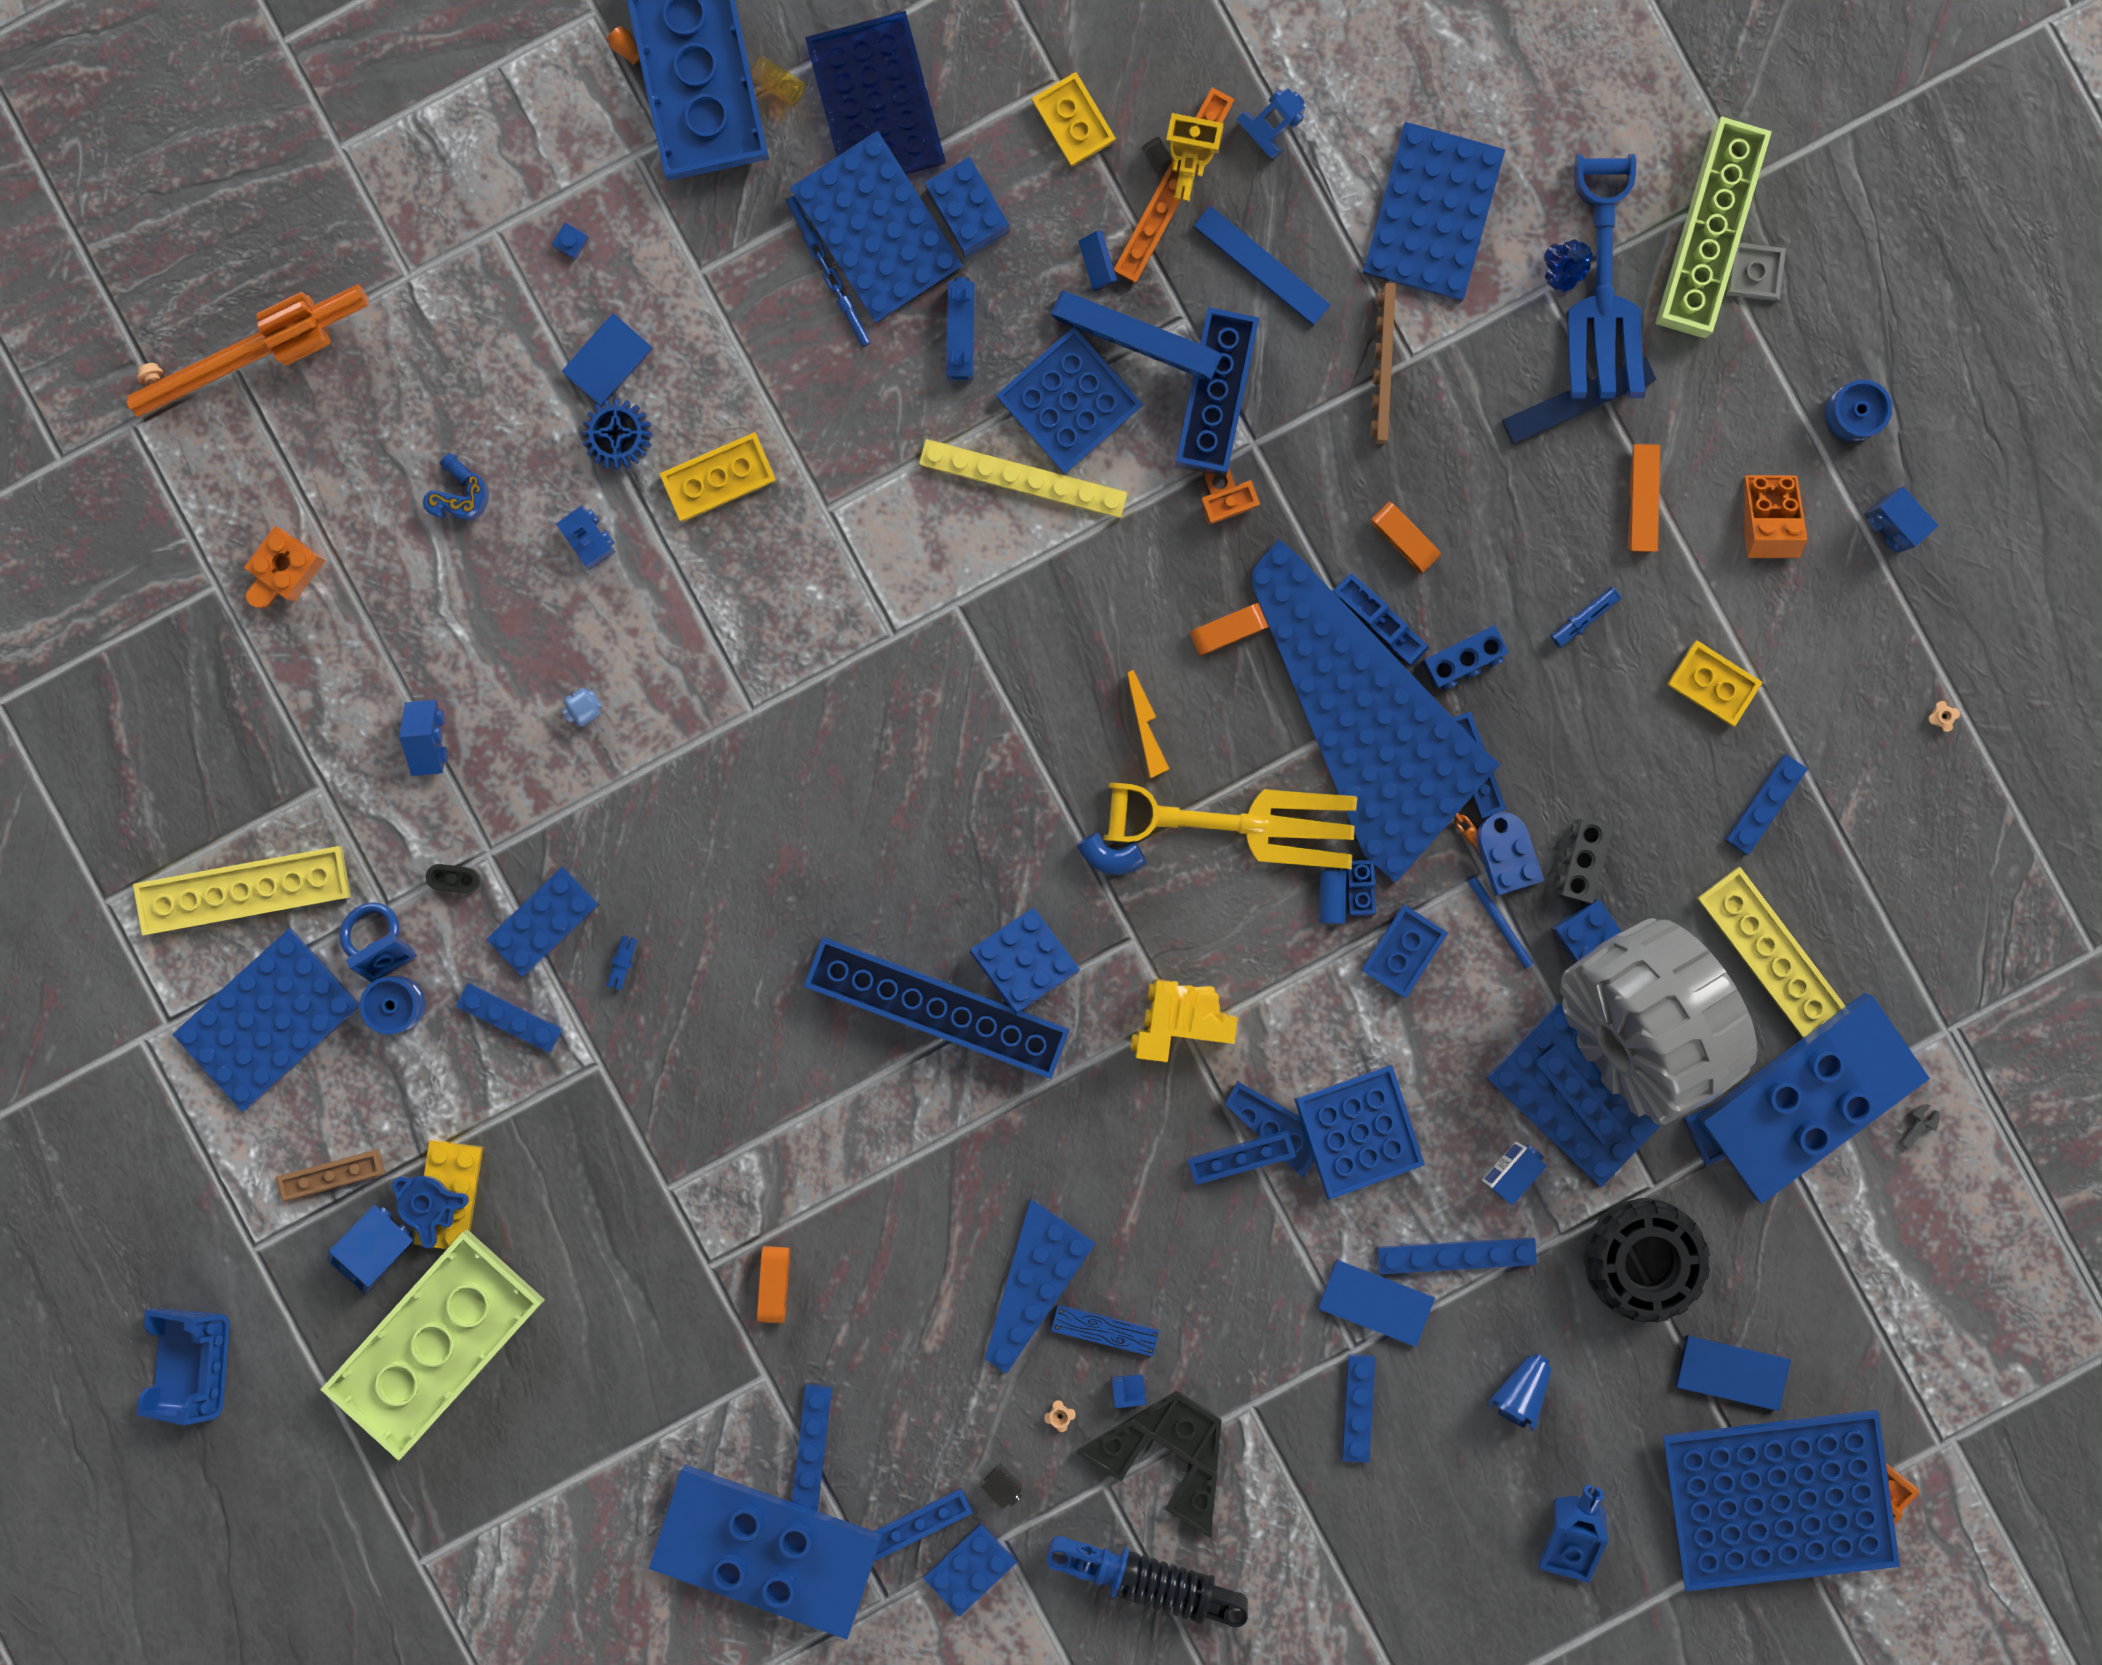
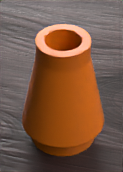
(624, 44)

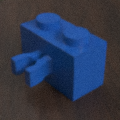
(585, 536)

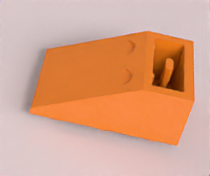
(1773, 517)

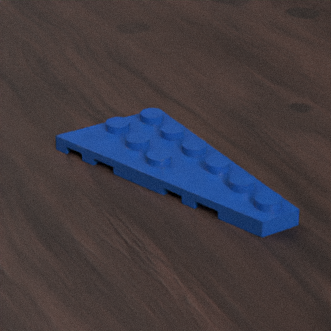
(1040, 1271)

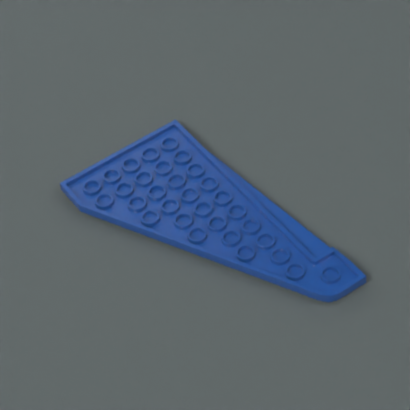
(1369, 716)

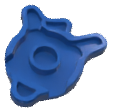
(426, 1203)

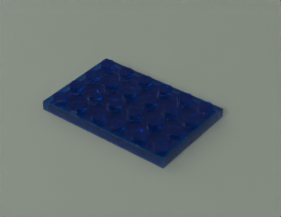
(874, 84)

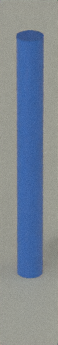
(1500, 922)

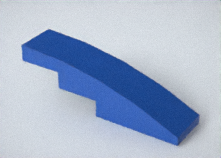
(1381, 619)

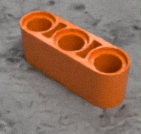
(1405, 537)
(1228, 629)
(773, 1284)

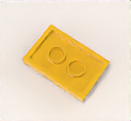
(1073, 119)
(1714, 683)

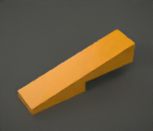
(1144, 713)

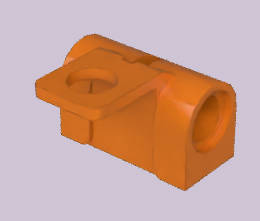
(1228, 501)

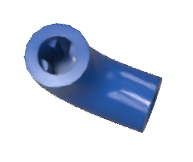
(1108, 859)

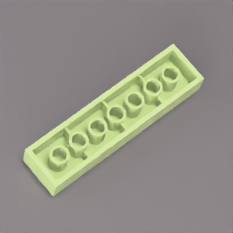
(1713, 227)

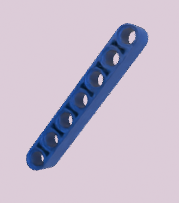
(1136, 335)

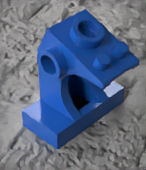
(1289, 105)

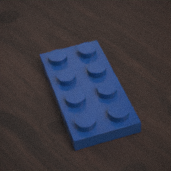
(542, 921)

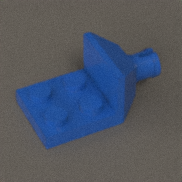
(1577, 1536)

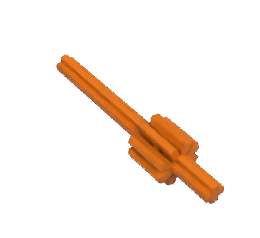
(285, 329)

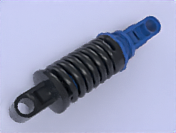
(1154, 1581)

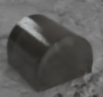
(1157, 154)

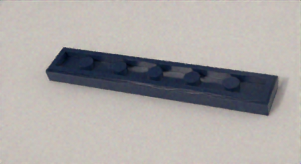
(1564, 407)

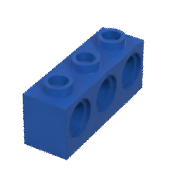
(1472, 646)

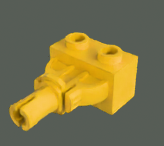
(1192, 144)

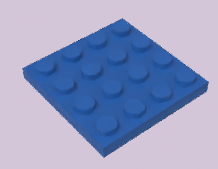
(1069, 400)
(1359, 1132)

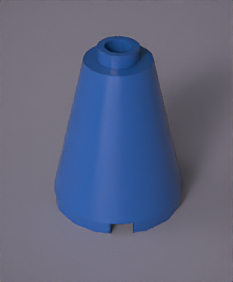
(1524, 1392)

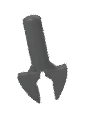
(1920, 1125)

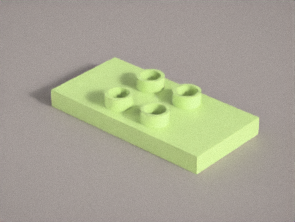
(432, 1344)

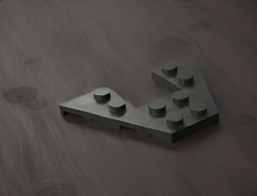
(1184, 1430)

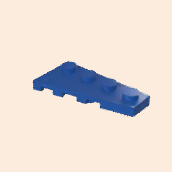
(1269, 1118)

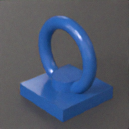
(381, 955)

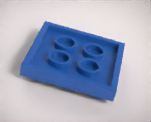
(1024, 960)

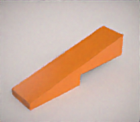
(1644, 498)

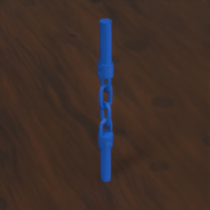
(811, 240)

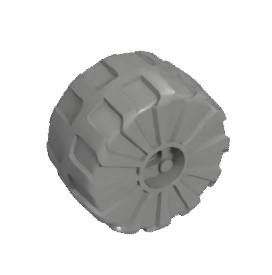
(1659, 1020)

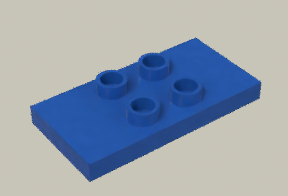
(698, 85)
(1813, 1097)
(765, 1551)

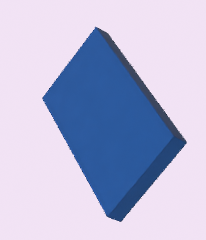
(1376, 1302)
(1733, 1372)

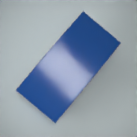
(1361, 888)

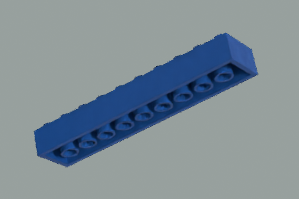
(936, 1007)

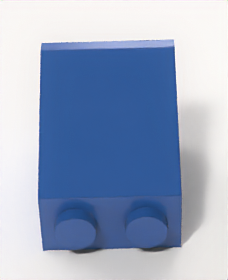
(370, 1249)

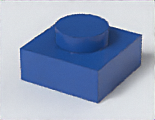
(570, 240)

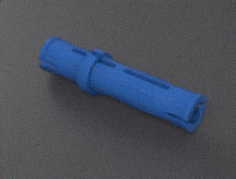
(1577, 624)

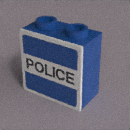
(1515, 1172)

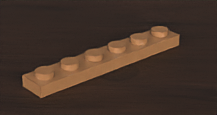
(1383, 352)

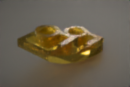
(777, 81)

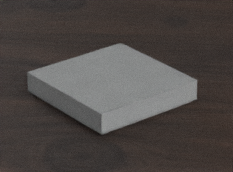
(1757, 272)

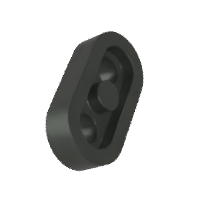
(453, 878)

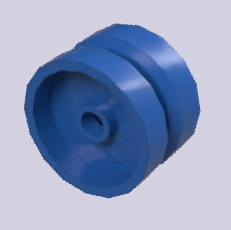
(1858, 411)
(376, 1006)

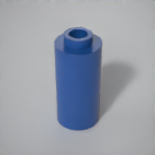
(1332, 895)

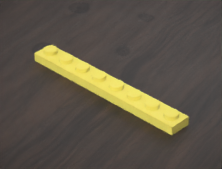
(1023, 478)

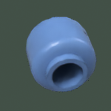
(581, 707)

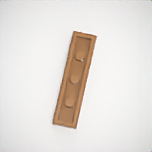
(330, 1175)

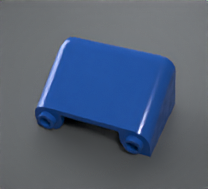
(188, 1366)

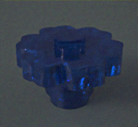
(1567, 264)

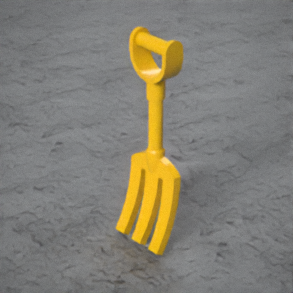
(1256, 824)

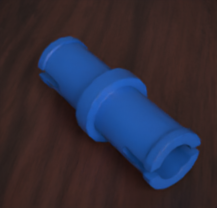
(621, 962)

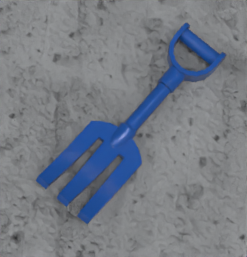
(1604, 306)

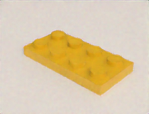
(718, 477)
(458, 1170)

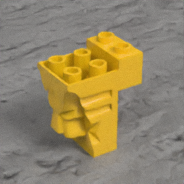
(1181, 1013)

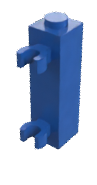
(960, 329)

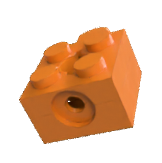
(281, 567)

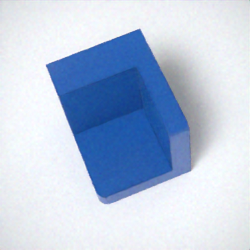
(1129, 1391)

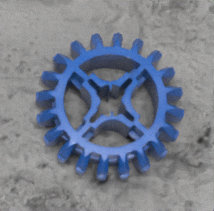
(630, 435)

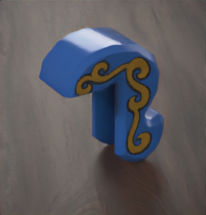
(461, 507)

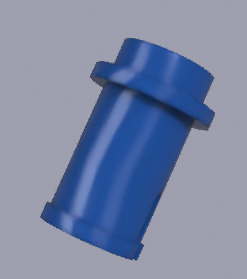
(455, 468)

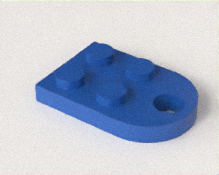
(1508, 855)

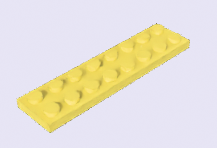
(241, 890)
(1770, 952)

